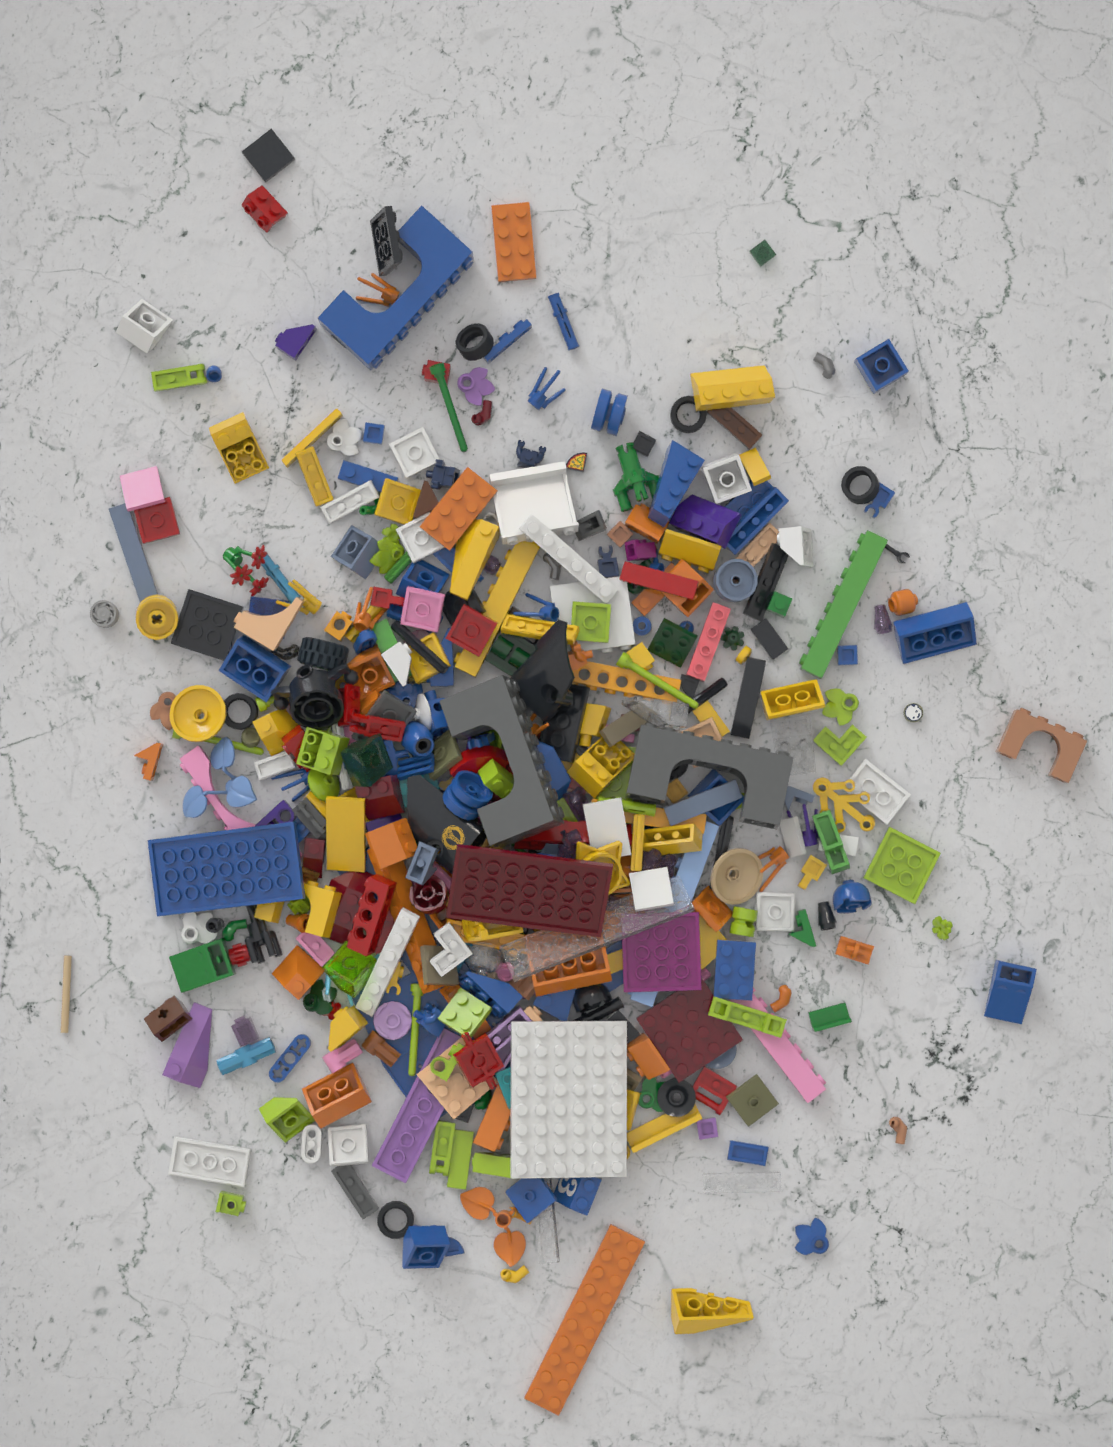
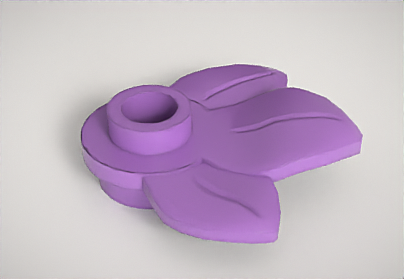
(478, 387)

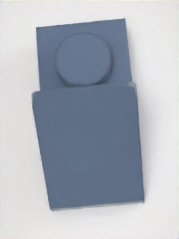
(802, 797)
(422, 863)

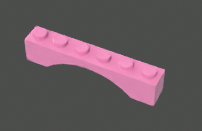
(199, 767)

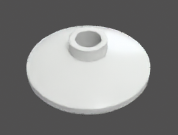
(423, 711)

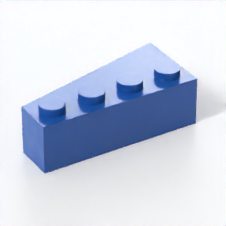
(675, 478)
(556, 1004)

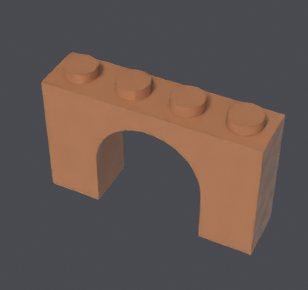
(1068, 745)

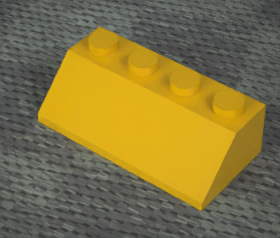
(732, 388)

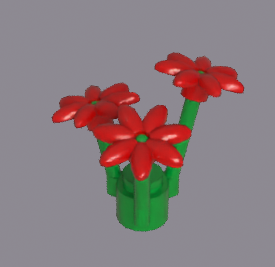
(234, 559)

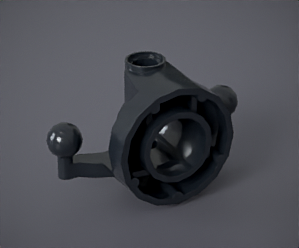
(314, 697)

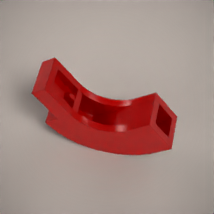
(477, 757)

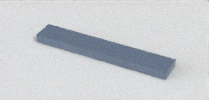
(133, 551)

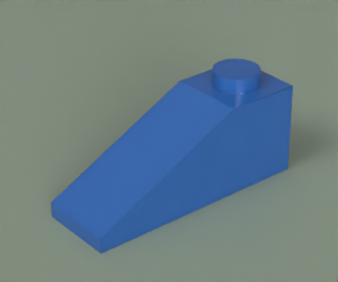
(447, 678)

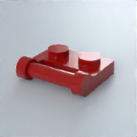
(716, 1085)

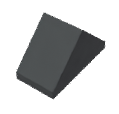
(590, 525)

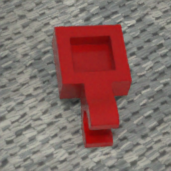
(383, 598)

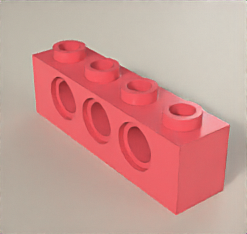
(708, 642)

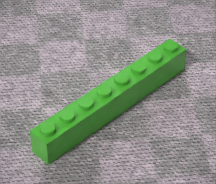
(843, 605)

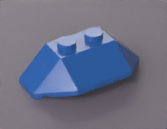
(559, 775)

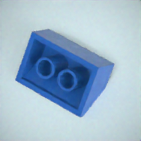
(254, 668)

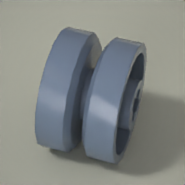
(739, 570)

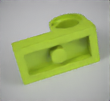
(449, 1064)

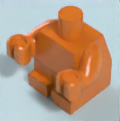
(578, 657)

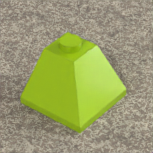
(286, 1116)

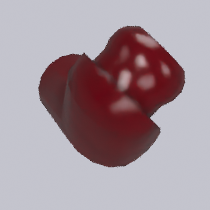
(484, 415)

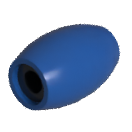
(417, 739)

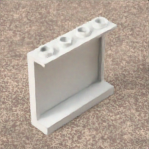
(533, 491)
(621, 626)

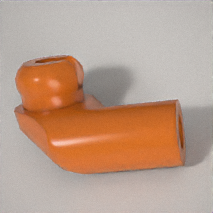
(784, 998)

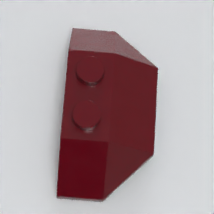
(352, 888)

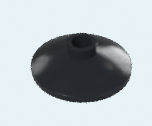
(672, 1106)

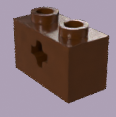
(168, 1018)

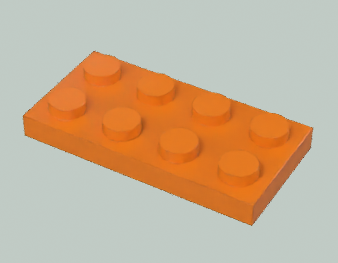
(513, 242)
(458, 508)

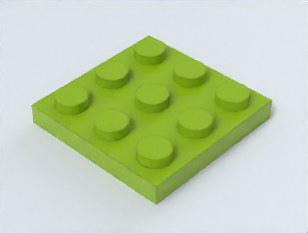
(901, 865)

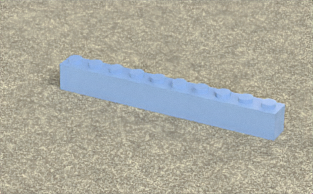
(689, 870)

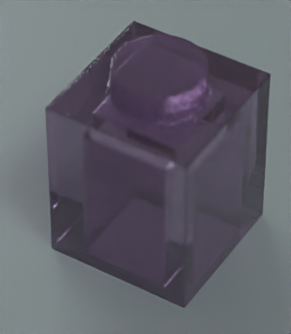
(244, 1030)

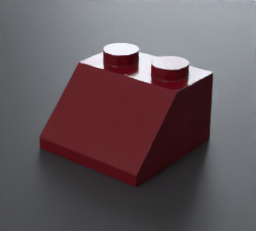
(382, 798)

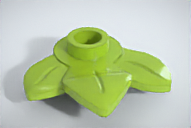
(387, 555)
(837, 706)

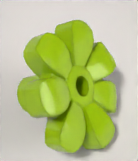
(941, 927)

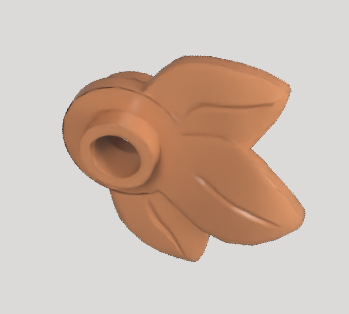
(162, 711)

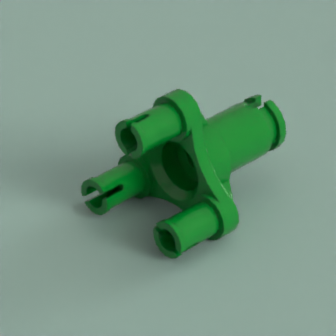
(633, 478)

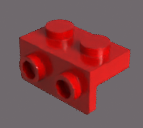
(263, 208)
(351, 698)

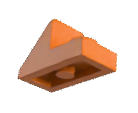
(151, 754)

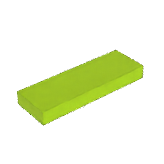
(460, 1159)

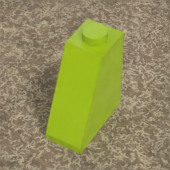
(491, 1163)

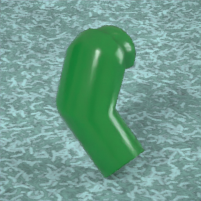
(484, 1101)

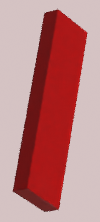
(659, 580)

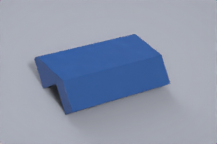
(756, 509)

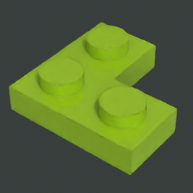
(840, 748)

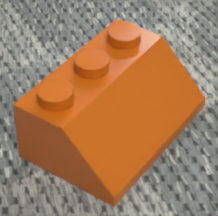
(336, 1095)

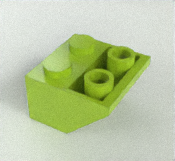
(322, 751)

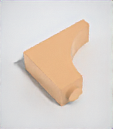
(270, 628)

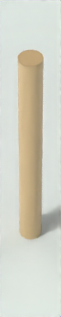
(66, 994)

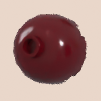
(429, 897)

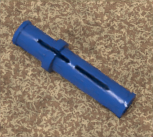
(556, 303)

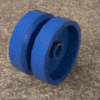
(609, 412)
(466, 795)

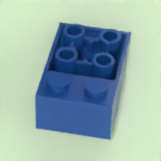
(1009, 991)
(495, 993)

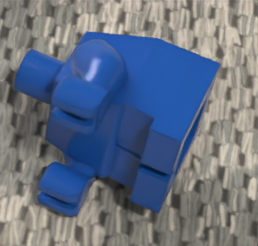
(429, 1019)

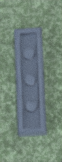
(702, 802)

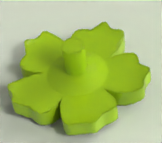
(391, 533)

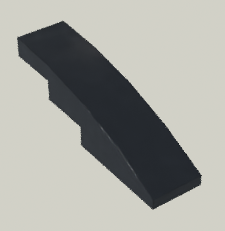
(748, 697)

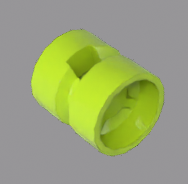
(743, 921)

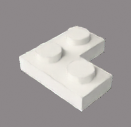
(454, 950)

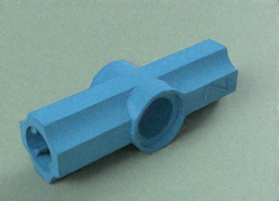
(246, 1056)

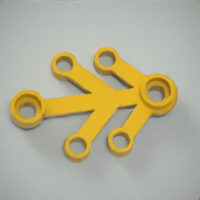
(841, 802)

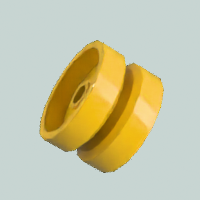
(161, 627)

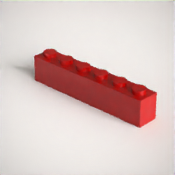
(553, 836)

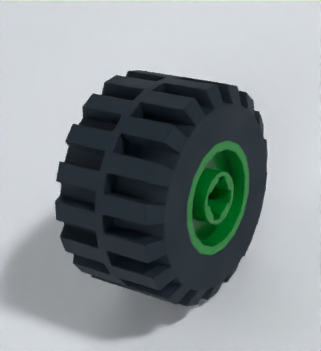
(322, 653)

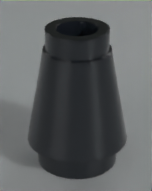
(826, 918)

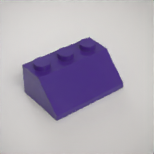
(705, 520)

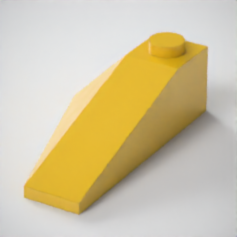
(472, 555)
(700, 1312)

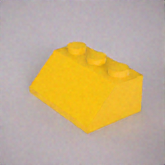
(690, 549)
(792, 699)

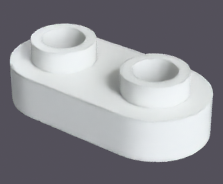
(311, 1143)

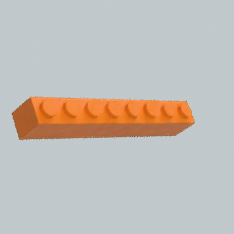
(422, 933)

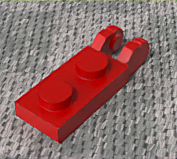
(388, 728)

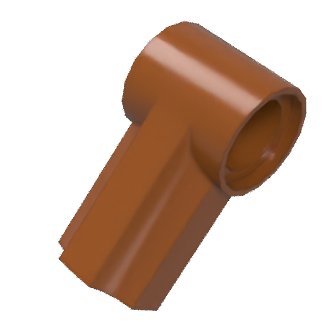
(378, 1046)

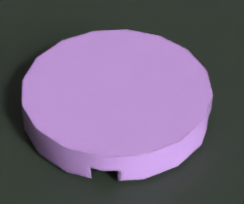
(392, 1020)

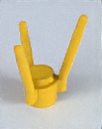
(311, 603)

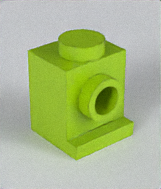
(225, 1197)

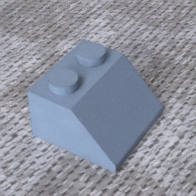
(356, 551)

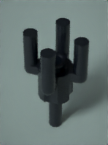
(260, 936)

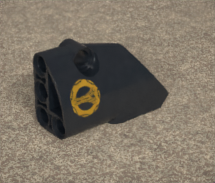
(436, 824)

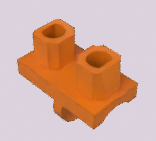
(854, 950)

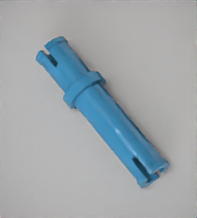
(273, 571)

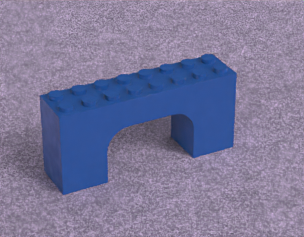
(374, 335)

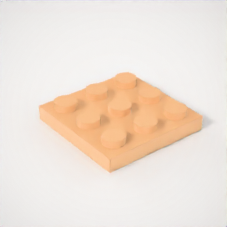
(456, 1092)

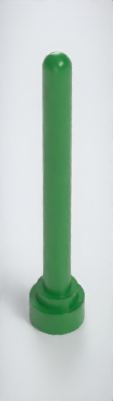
(438, 371)

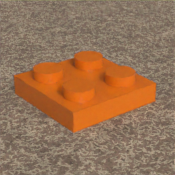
(712, 909)

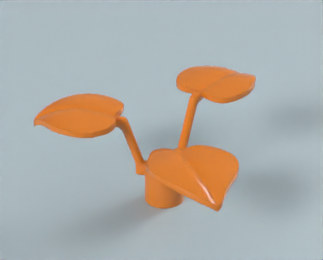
(507, 1245)

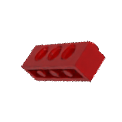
(385, 890)

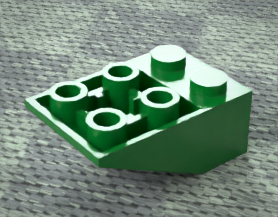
(202, 965)

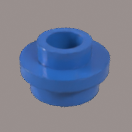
(646, 621)

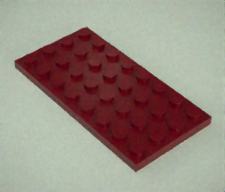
(529, 890)

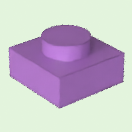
(707, 1128)

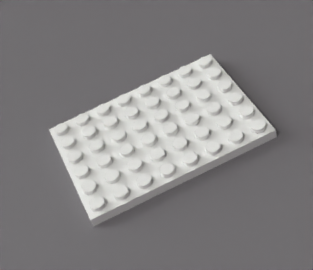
(568, 1099)

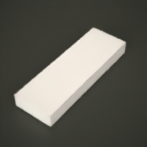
(350, 502)

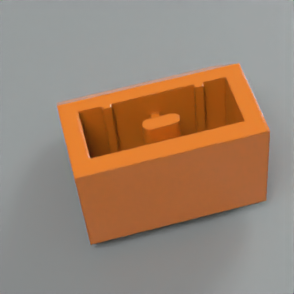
(685, 605)

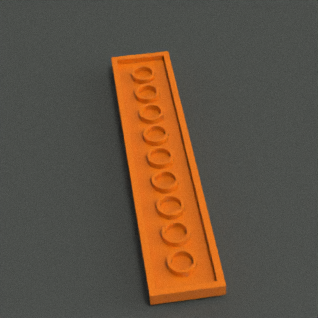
(584, 1319)

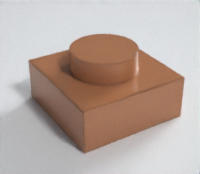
(620, 534)

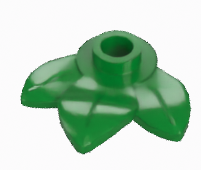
(650, 1088)

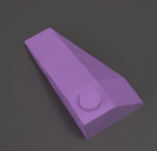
(190, 1054)

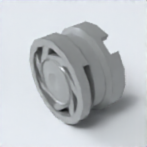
(104, 614)

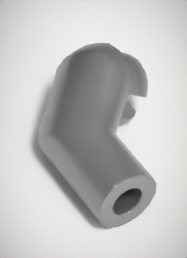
(827, 363)

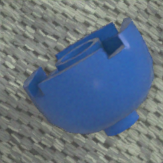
(851, 896)

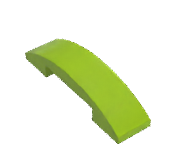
(747, 1016)

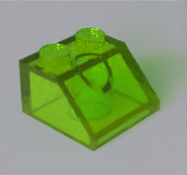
(349, 969)

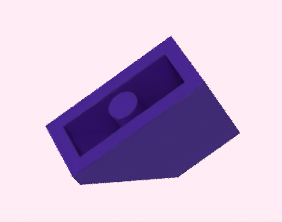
(294, 340)

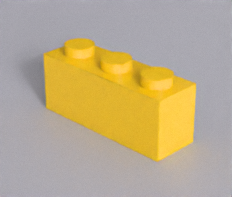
(673, 839)

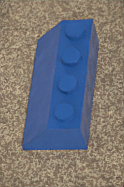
(935, 632)

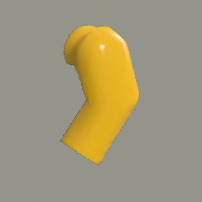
(514, 1276)

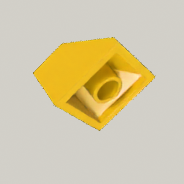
(273, 728)

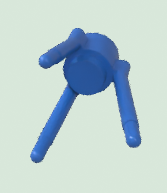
(538, 398)
(547, 613)
(304, 778)

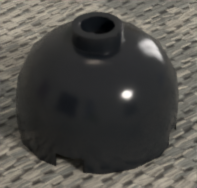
(590, 997)

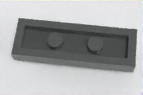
(355, 1190)

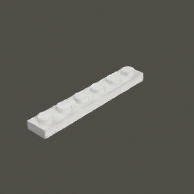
(568, 558)
(387, 961)

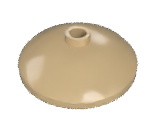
(743, 880)

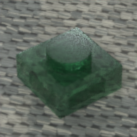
(762, 253)

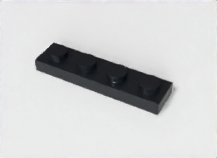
(767, 582)

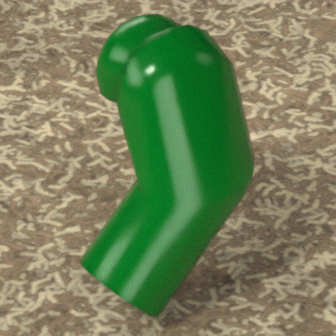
(369, 509)
(230, 929)

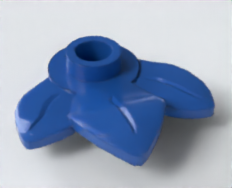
(407, 692)
(809, 1236)

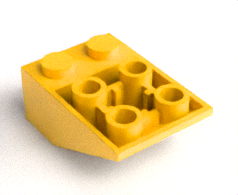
(238, 447)
(600, 766)

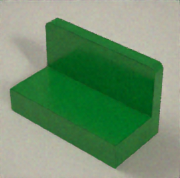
(829, 1017)

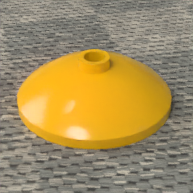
(190, 705)

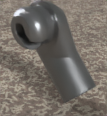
(555, 566)

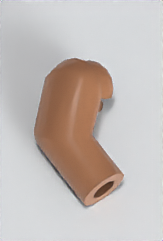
(900, 1128)

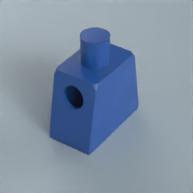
(439, 722)

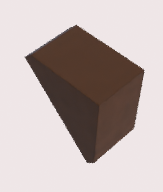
(426, 501)

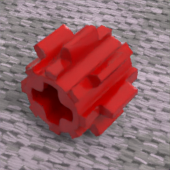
(239, 955)

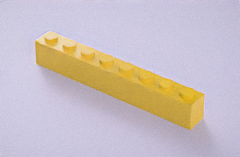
(500, 599)

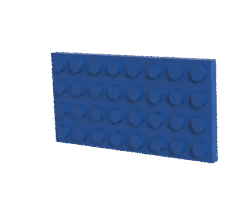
(226, 869)

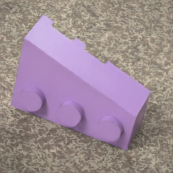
(501, 1034)

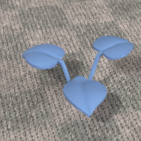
(238, 789)

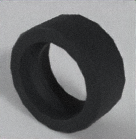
(469, 333)
(684, 428)
(853, 473)
(253, 714)
(395, 1205)

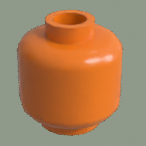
(902, 602)

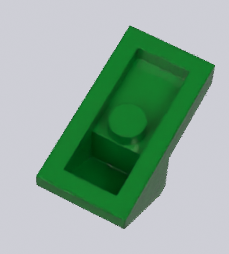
(806, 934)

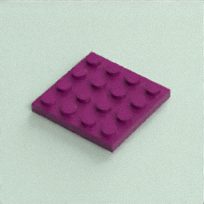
(664, 957)

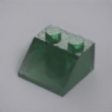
(366, 761)

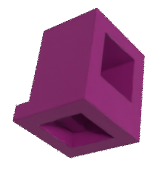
(640, 550)

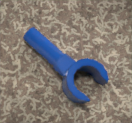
(656, 565)

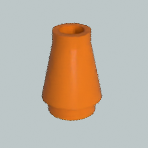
(298, 921)

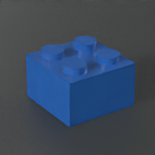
(881, 366)

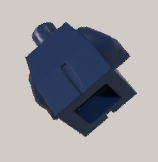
(528, 458)
(442, 475)

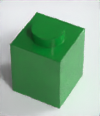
(779, 604)

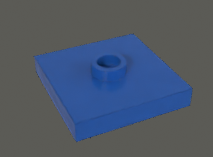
(531, 1197)

